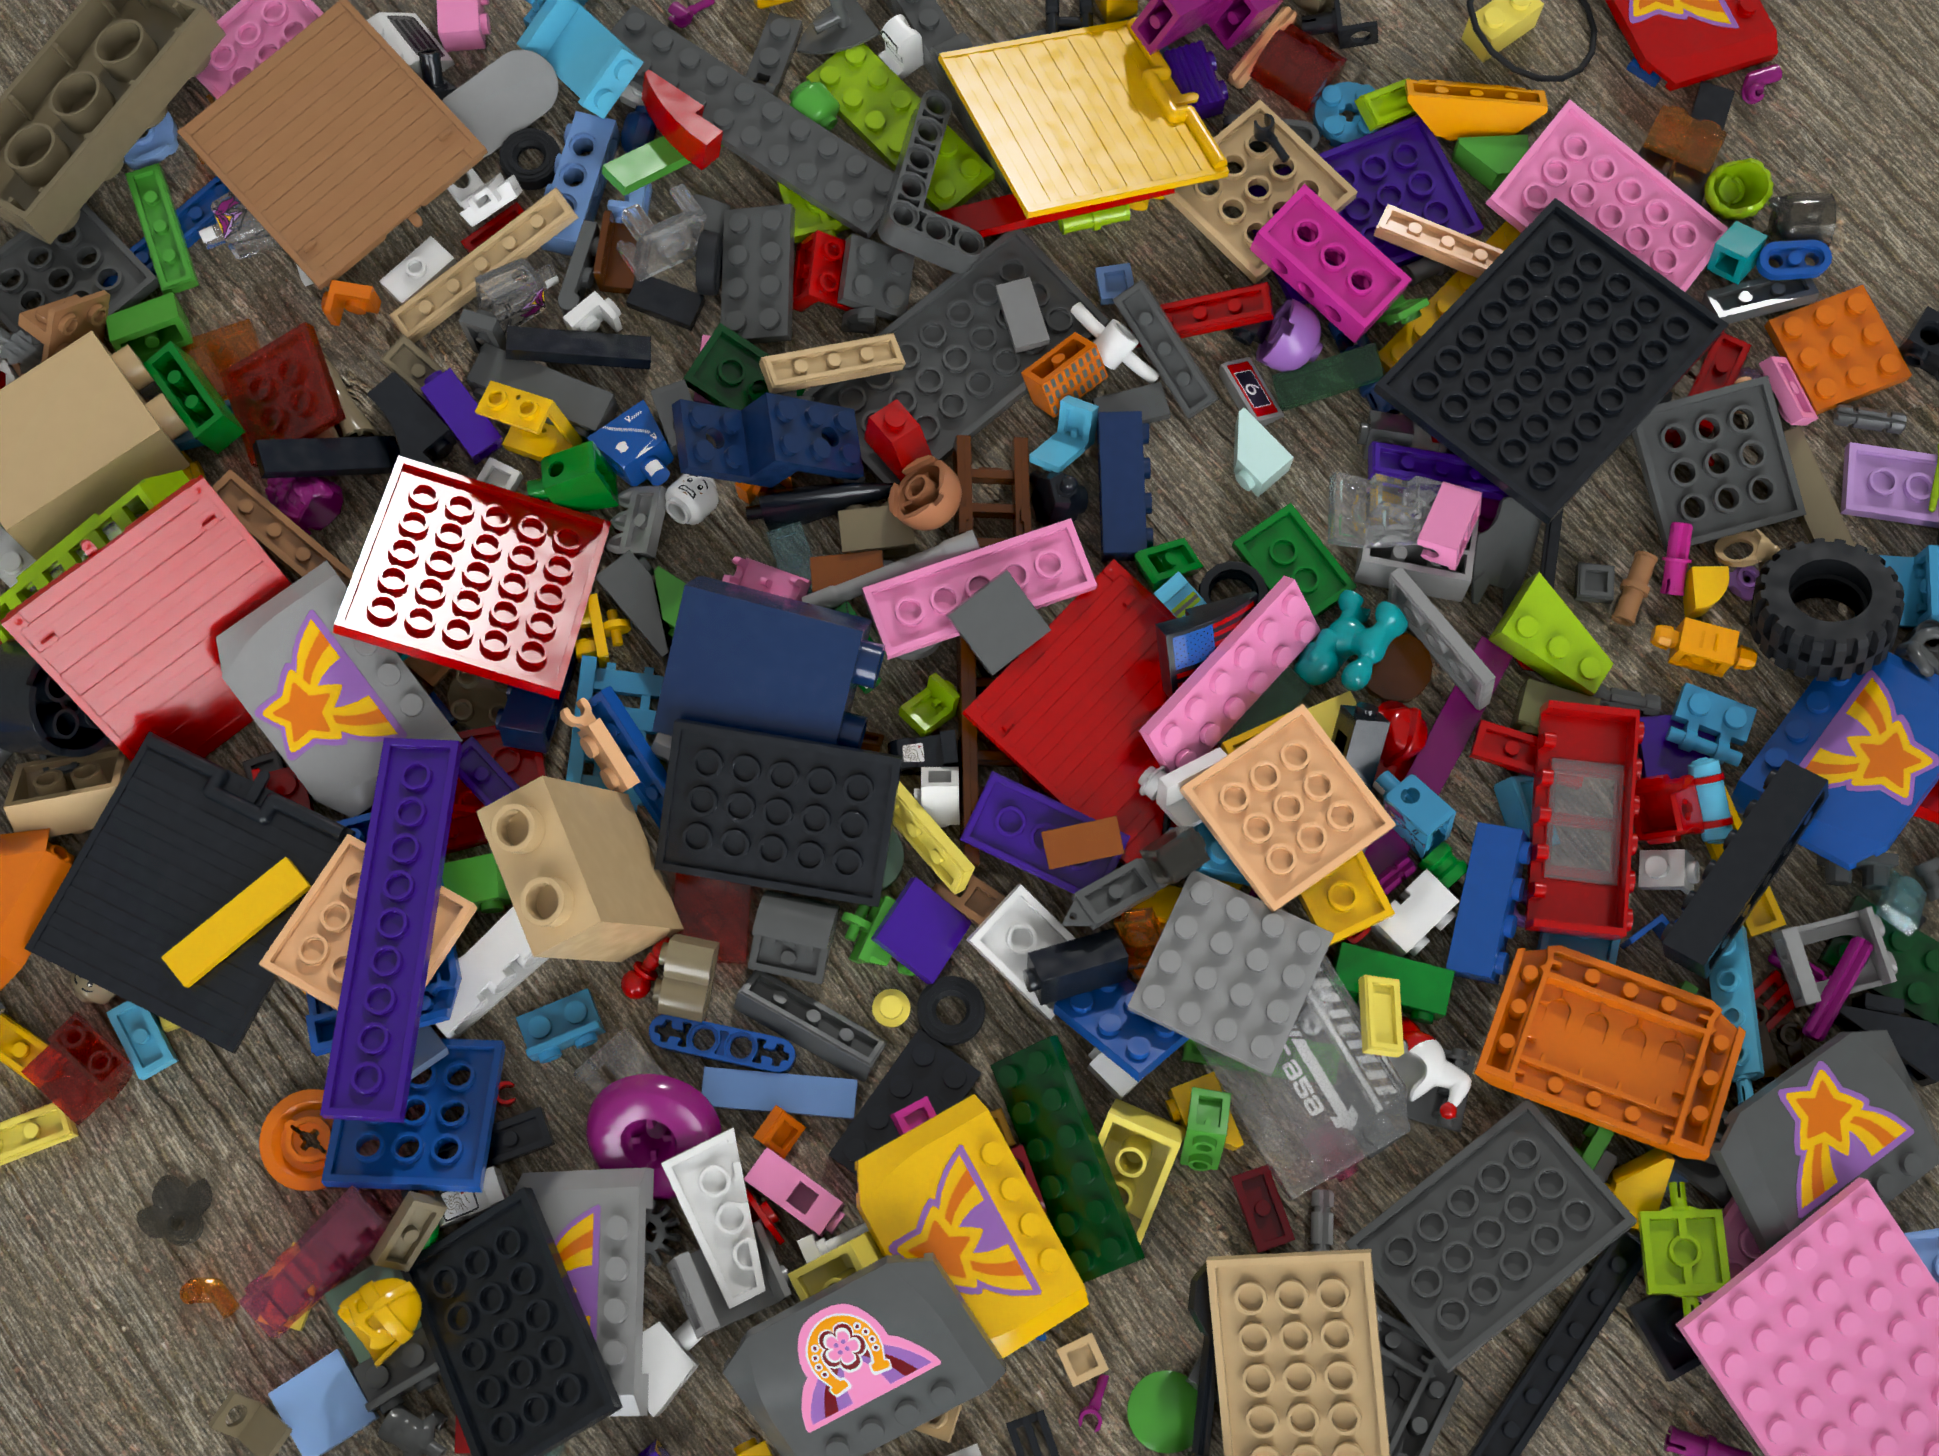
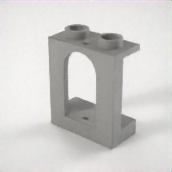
(1790, 943)

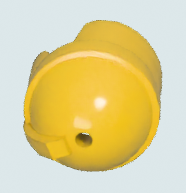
(382, 1315)

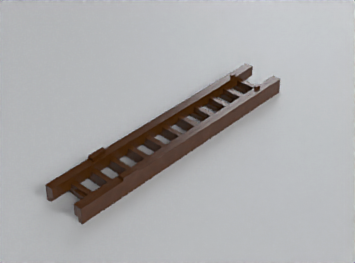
(967, 683)

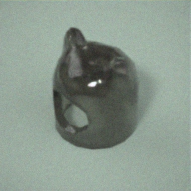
(1801, 217)

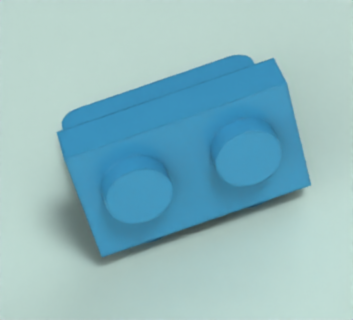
(1920, 585)

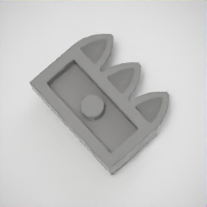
(639, 523)

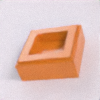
(779, 1131)

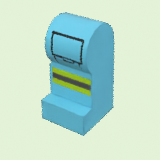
(1178, 595)

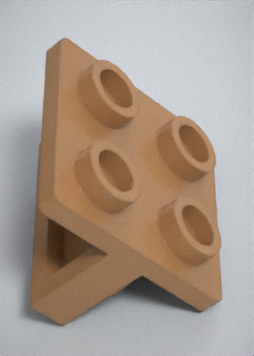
(66, 321)

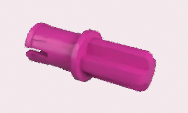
(1677, 559)

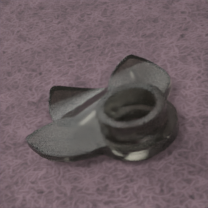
(172, 1206)

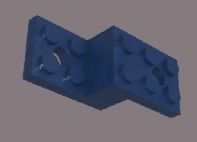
(767, 440)

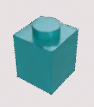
(1736, 252)

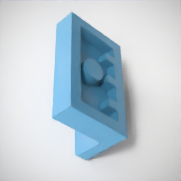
(560, 1026)

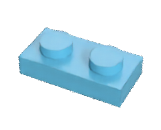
(142, 1039)

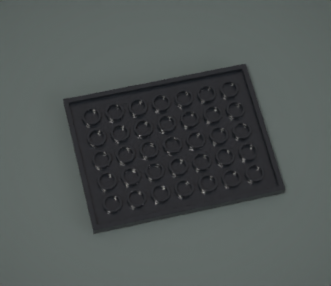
(1550, 360)

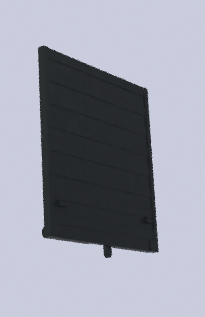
(159, 865)

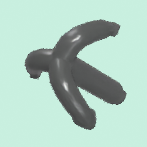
(1919, 654)

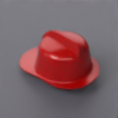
(1404, 738)

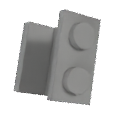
(703, 1297)

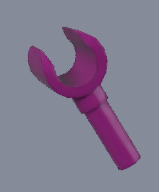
(683, 16)
(1095, 1402)

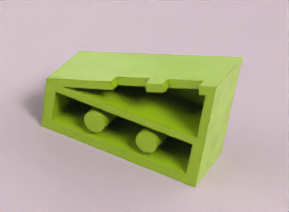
(1551, 639)

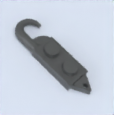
(1112, 895)

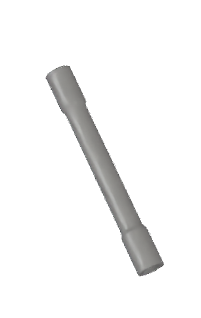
(835, 595)

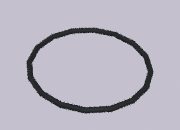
(1539, 78)

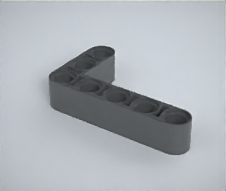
(904, 219)

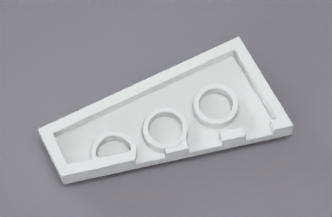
(717, 1208)

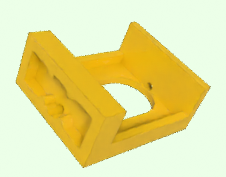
(527, 417)

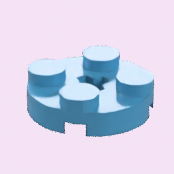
(1336, 100)

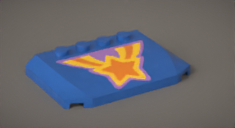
(1873, 745)

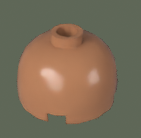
(926, 495)

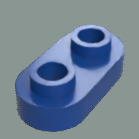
(1791, 259)

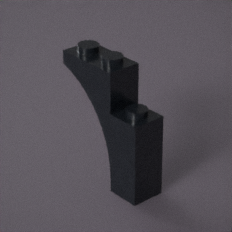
(417, 428)

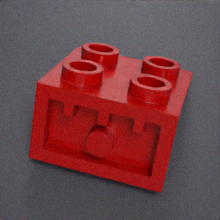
(818, 271)

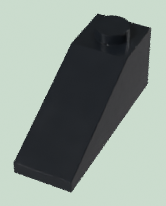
(1913, 1038)

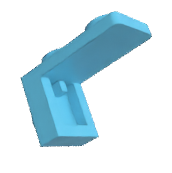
(1073, 436)

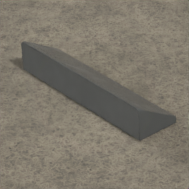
(810, 1024)

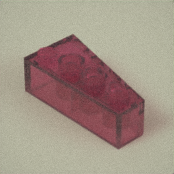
(317, 1259)

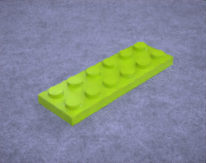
(880, 110)

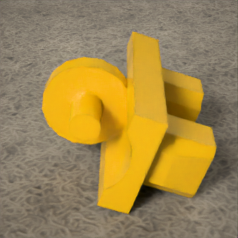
(613, 628)

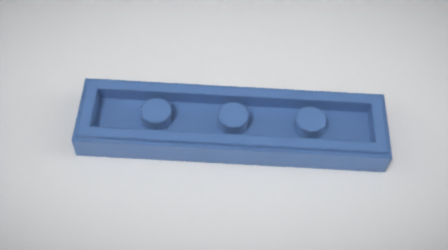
(791, 1092)

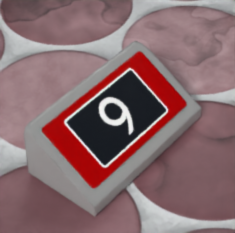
(1249, 390)

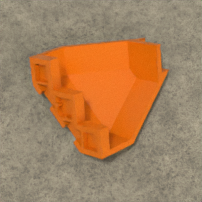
(28, 882)

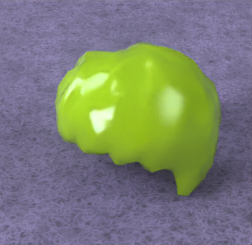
(1738, 189)

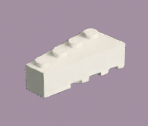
(490, 973)

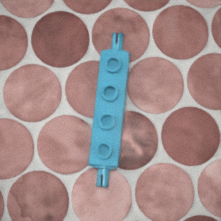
(1734, 993)

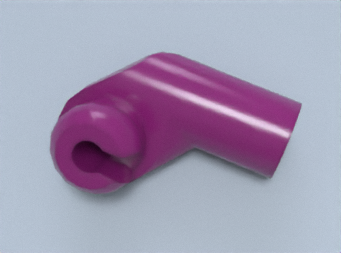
(1756, 80)

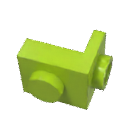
(931, 706)

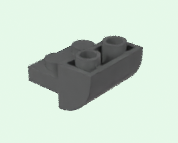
(793, 936)

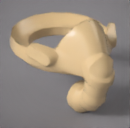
(1762, 549)

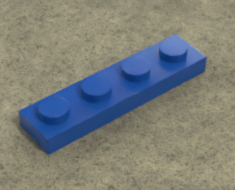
(634, 748)

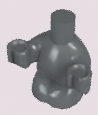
(411, 1433)

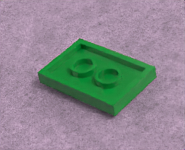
(1292, 549)

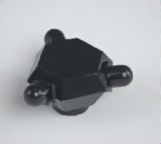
(1057, 497)

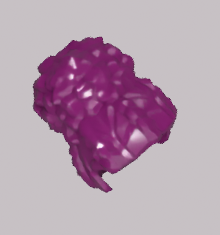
(306, 500)

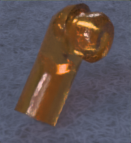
(209, 1291)

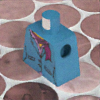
(1419, 813)

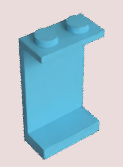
(582, 53)

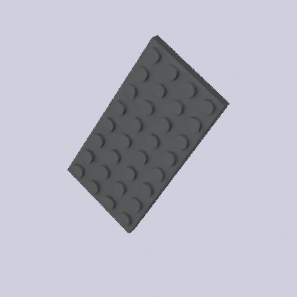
(960, 350)

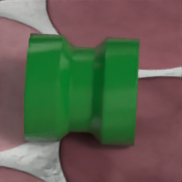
(1444, 865)

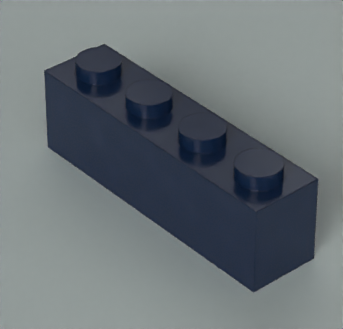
(1122, 485)

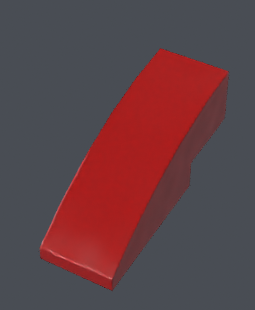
(681, 121)

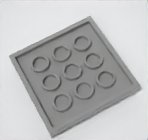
(1230, 972)

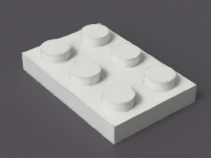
(1014, 930)

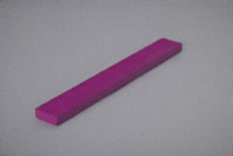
(1441, 750)

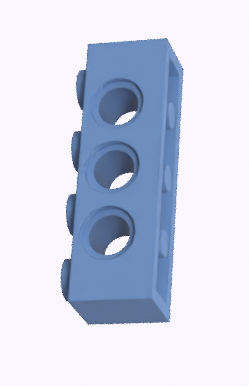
(583, 135)

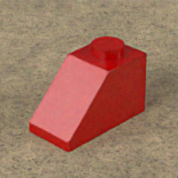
(896, 437)

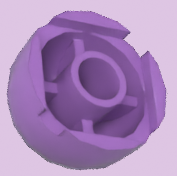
(1292, 338)

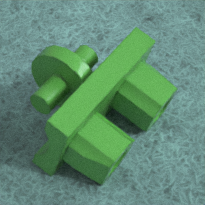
(865, 949)

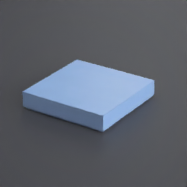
(323, 1405)

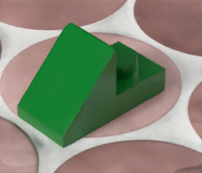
(1165, 560)

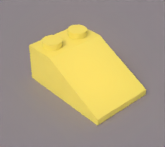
(1140, 1156)

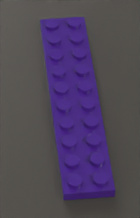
(392, 931)

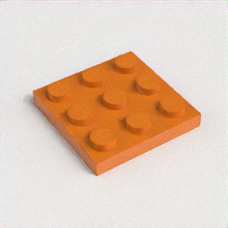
(1839, 349)

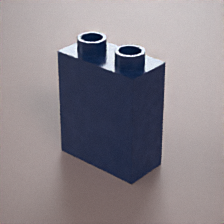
(767, 665)

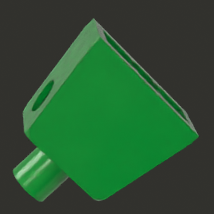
(576, 479)

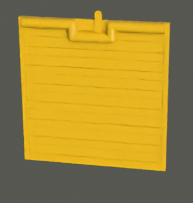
(1083, 117)

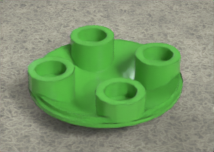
(1163, 1411)

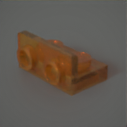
(1685, 138)

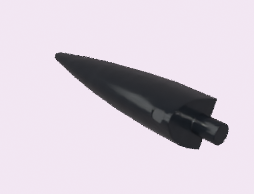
(813, 502)

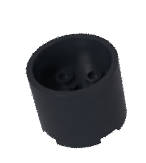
(39, 713)

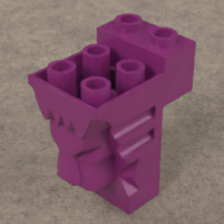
(1230, 20)

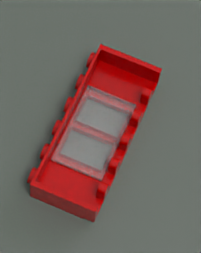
(1584, 820)

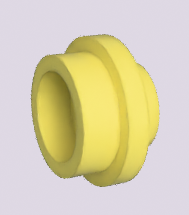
(891, 1008)

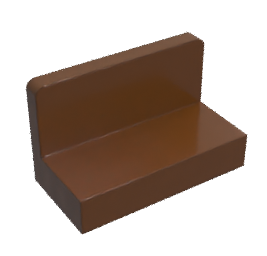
(609, 267)

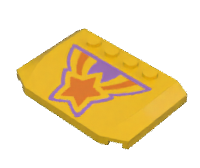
(965, 1199)

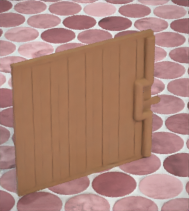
(333, 143)

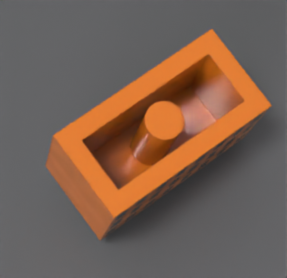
(1067, 369)

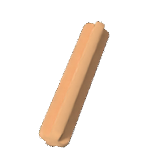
(1241, 72)

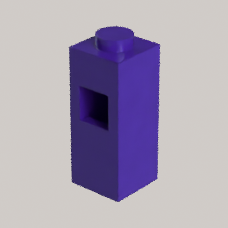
(457, 411)

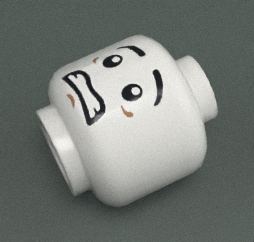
(691, 499)

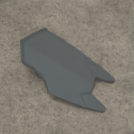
(1504, 551)

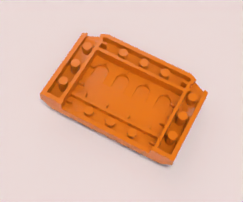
(1612, 1049)

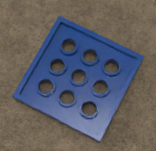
(425, 1169)

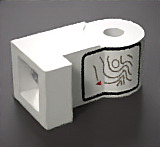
(902, 47)
(472, 1204)

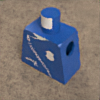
(635, 446)

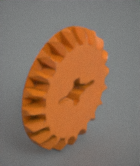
(283, 1146)

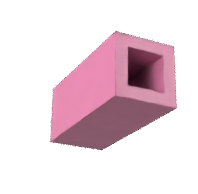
(796, 1193)

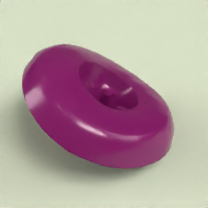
(646, 1123)

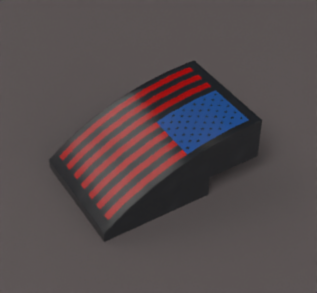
(1192, 638)

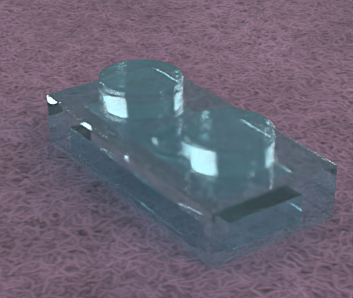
(1902, 903)

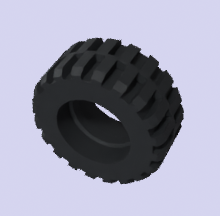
(1834, 573)

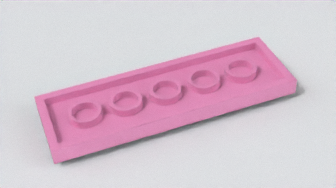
(914, 606)
(1231, 677)

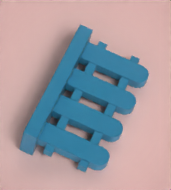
(623, 683)

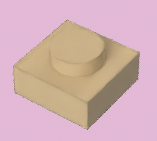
(1082, 1359)

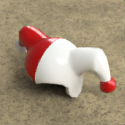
(1426, 1067)

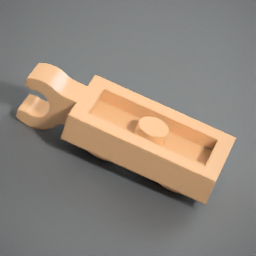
(601, 746)

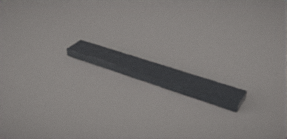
(1561, 1349)

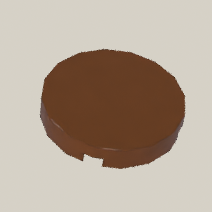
(1402, 671)

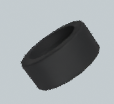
(1232, 570)

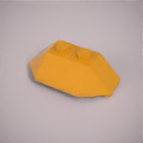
(1474, 109)

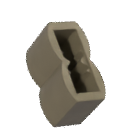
(686, 977)

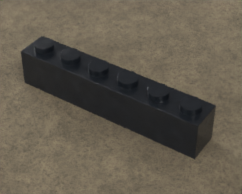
(1744, 868)

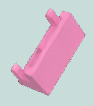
(1450, 524)
(767, 579)

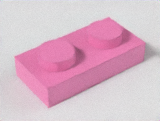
(1794, 403)

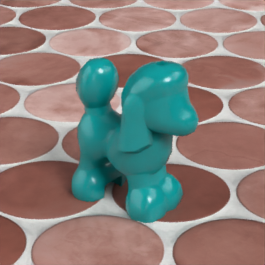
(1349, 637)

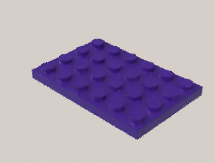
(1399, 169)

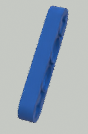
(722, 1046)

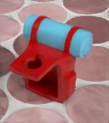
(1684, 805)

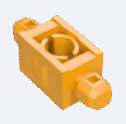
(1703, 647)

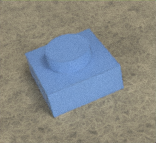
(1113, 281)

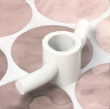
(1115, 343)

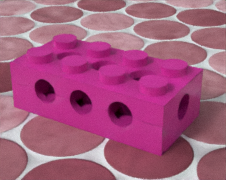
(1335, 242)

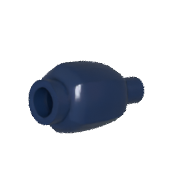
(637, 129)

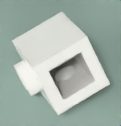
(940, 794)

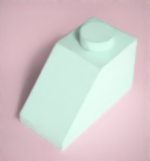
(1257, 455)

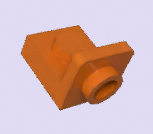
(351, 296)

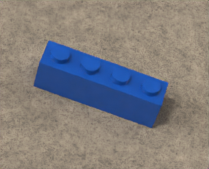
(1489, 902)

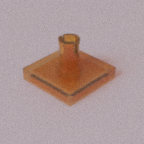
(222, 349)

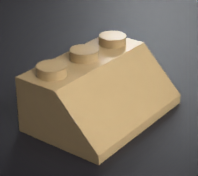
(61, 800)

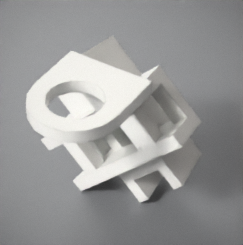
(484, 199)

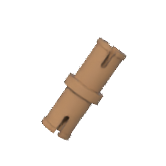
(1634, 588)

